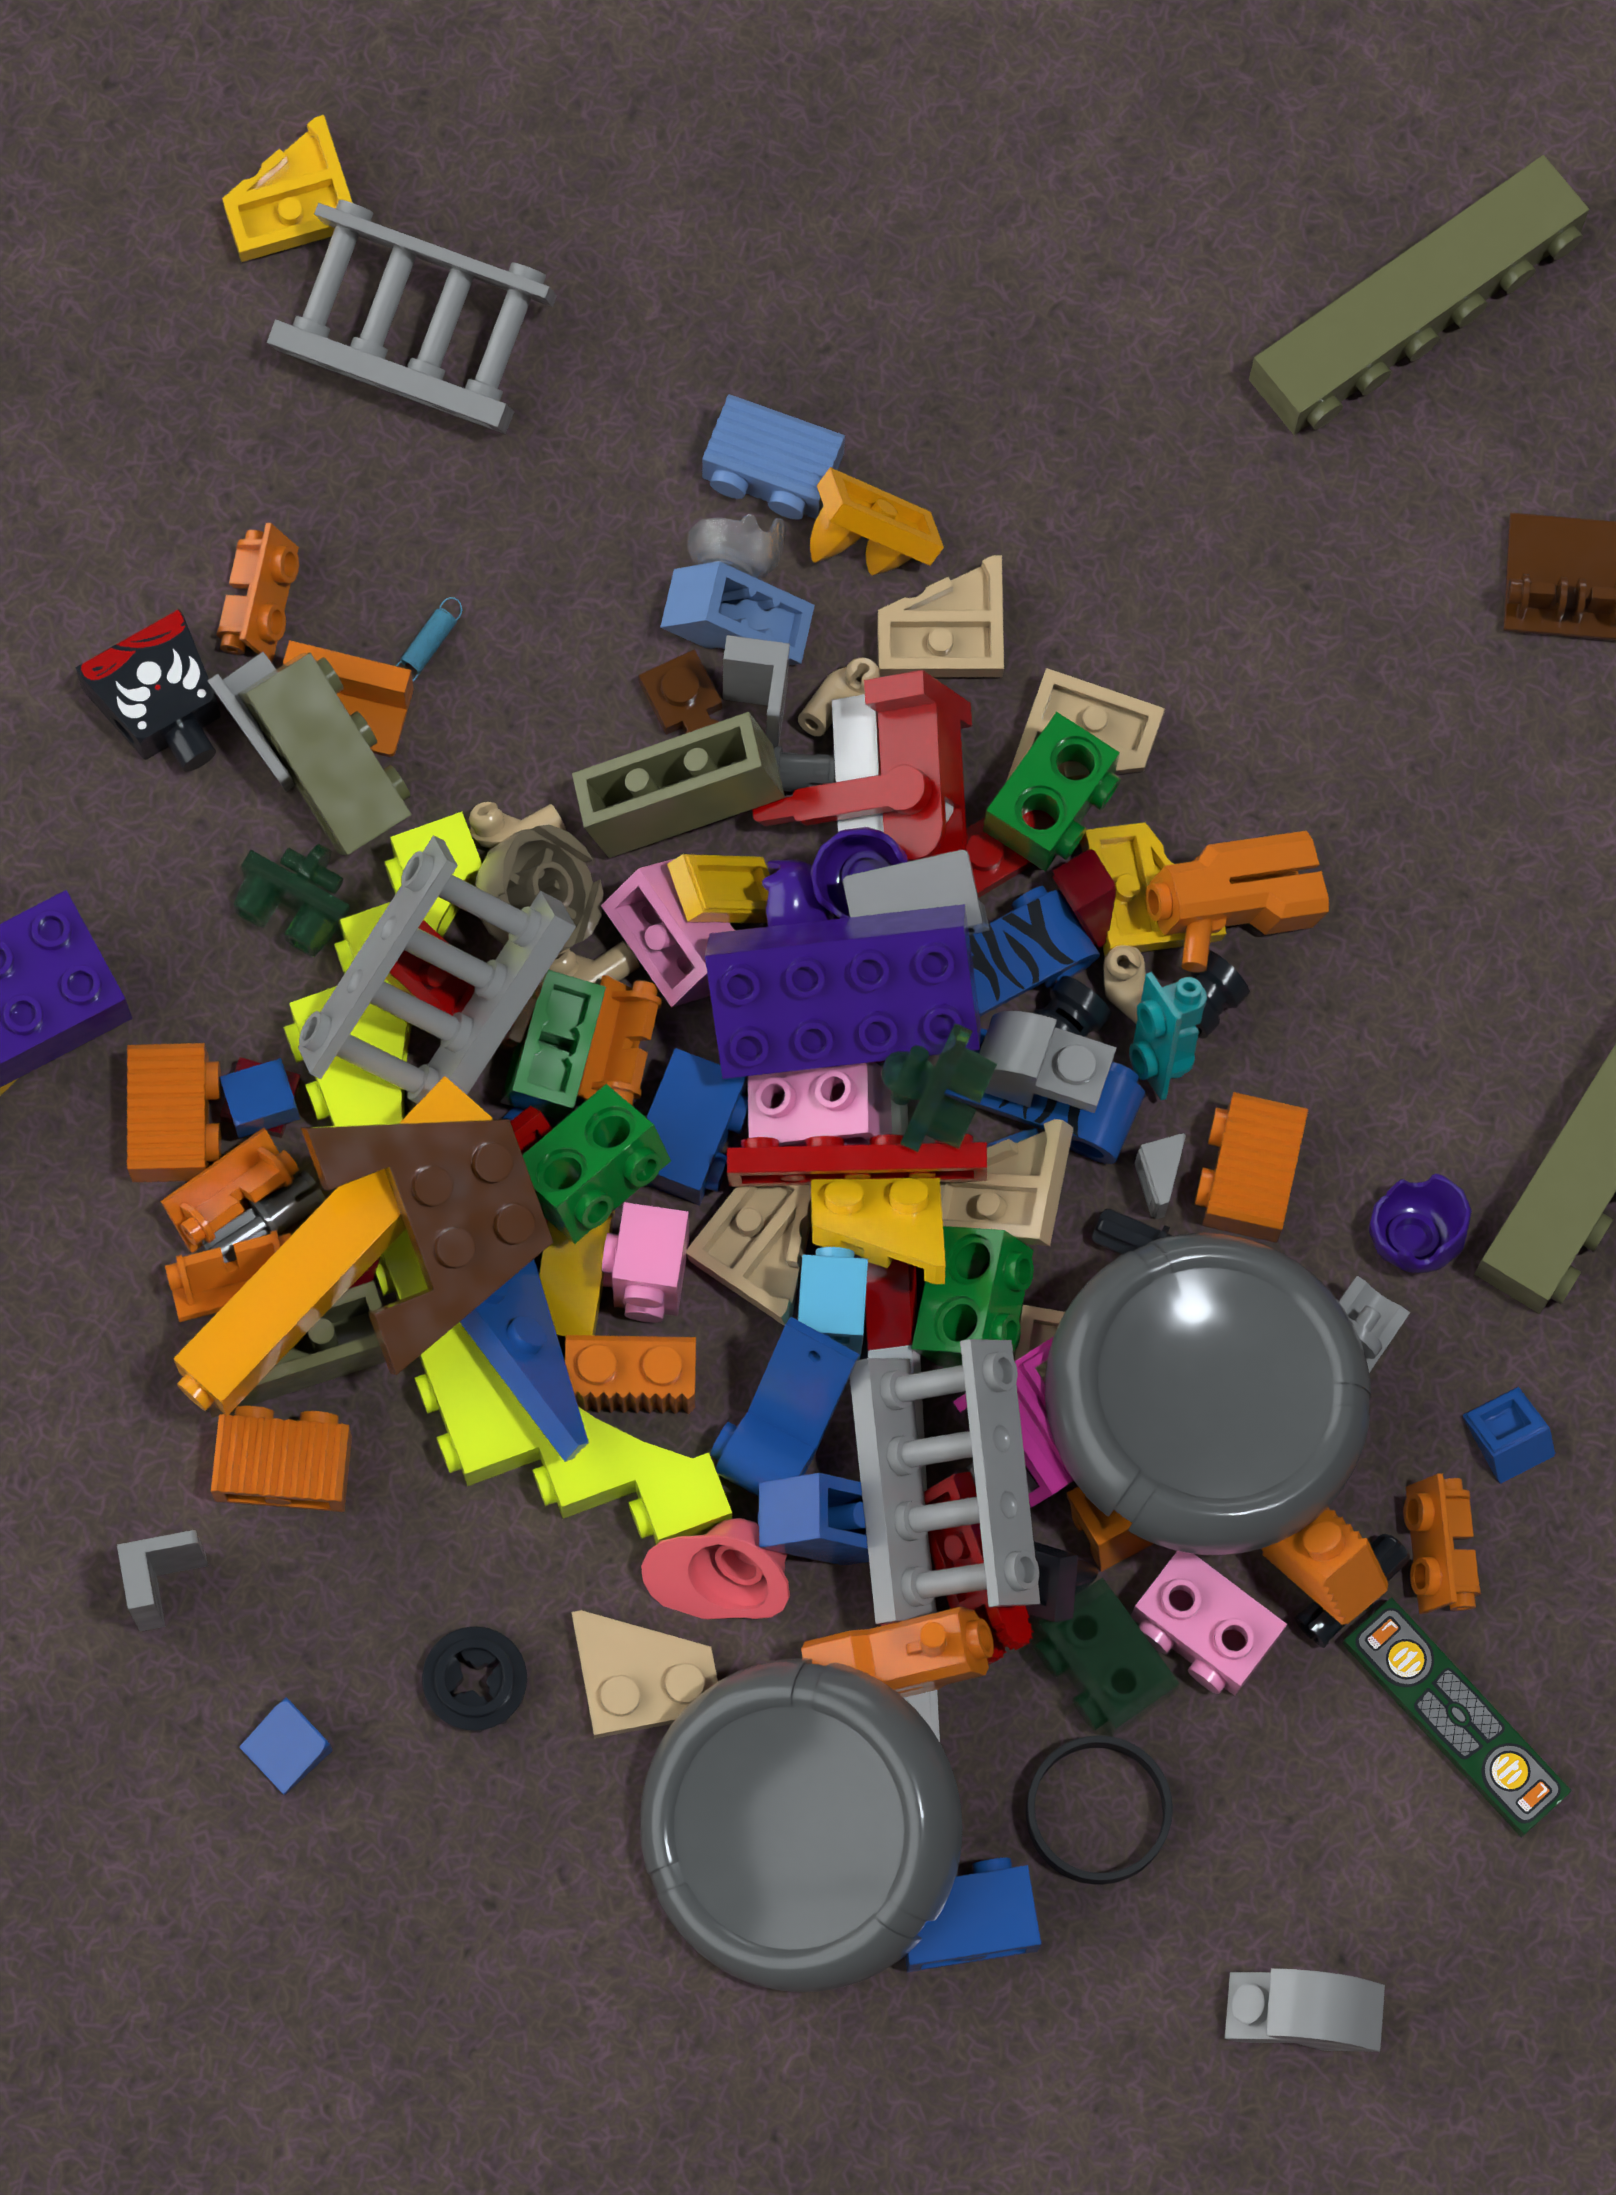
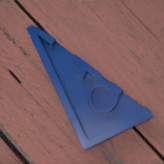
(523, 1347)

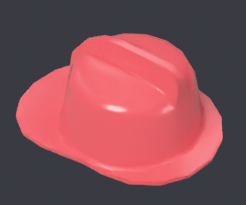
(718, 1573)

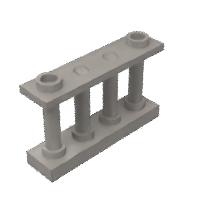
(366, 355)
(500, 984)
(894, 1491)

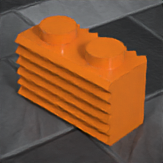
(170, 1111)
(1253, 1166)
(632, 1372)
(282, 1460)
(1331, 1566)

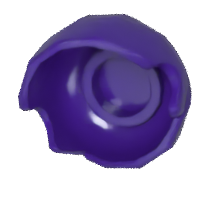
(848, 854)
(792, 894)
(1421, 1224)

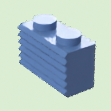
(770, 457)

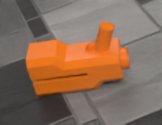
(1239, 885)
(912, 1653)

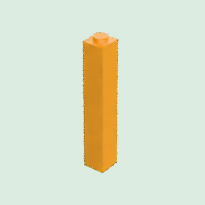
(304, 1276)

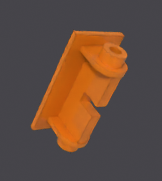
(266, 567)
(614, 1053)
(226, 1186)
(206, 1283)
(1435, 1515)

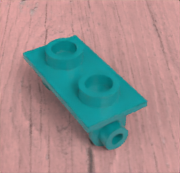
(1166, 1031)

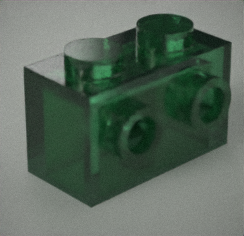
(1105, 1661)

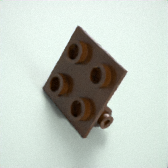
(1561, 576)

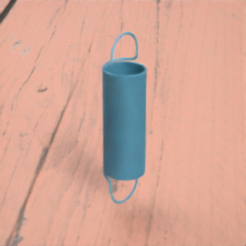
(429, 638)

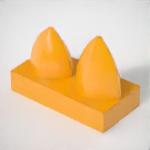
(892, 525)

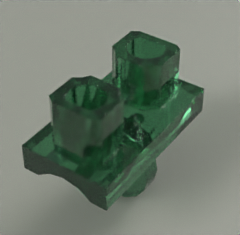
(270, 884)
(914, 1077)

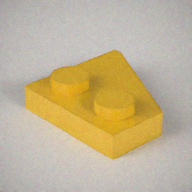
(280, 201)
(1132, 860)
(882, 1220)

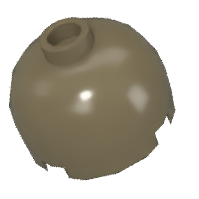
(545, 862)

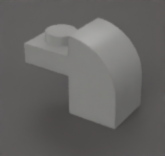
(1044, 1061)
(1305, 2009)

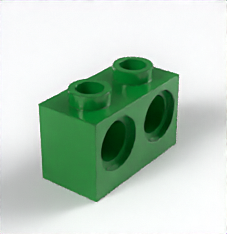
(1042, 787)
(554, 1047)
(594, 1162)
(968, 1298)

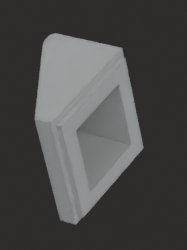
(1157, 1169)

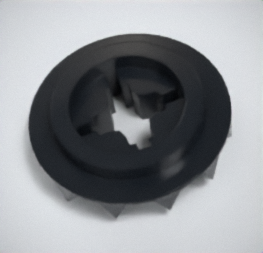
(479, 1648)

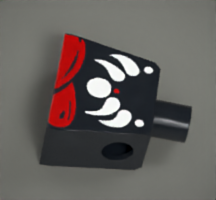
(156, 691)

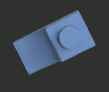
(721, 601)

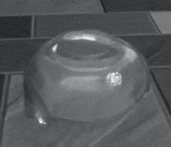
(738, 544)

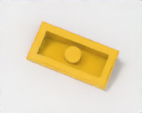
(574, 1279)

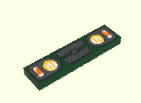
(1456, 1717)

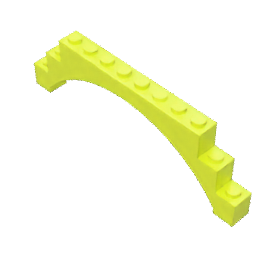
(481, 1414)

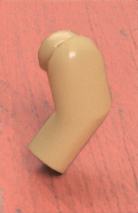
(840, 684)
(492, 826)
(615, 963)
(1124, 979)

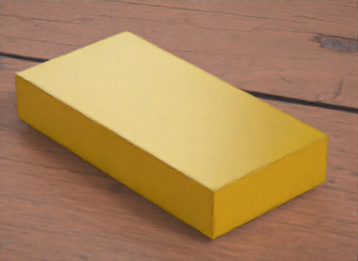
(721, 888)

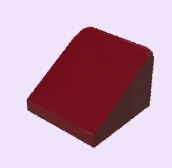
(1089, 893)

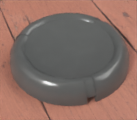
(1208, 1393)
(801, 1825)

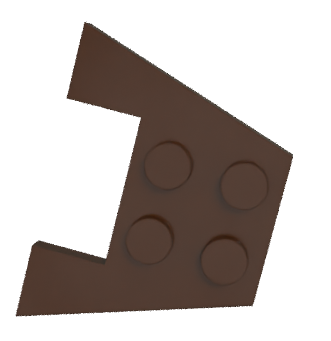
(463, 1209)

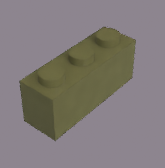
(327, 752)
(678, 785)
(332, 1348)

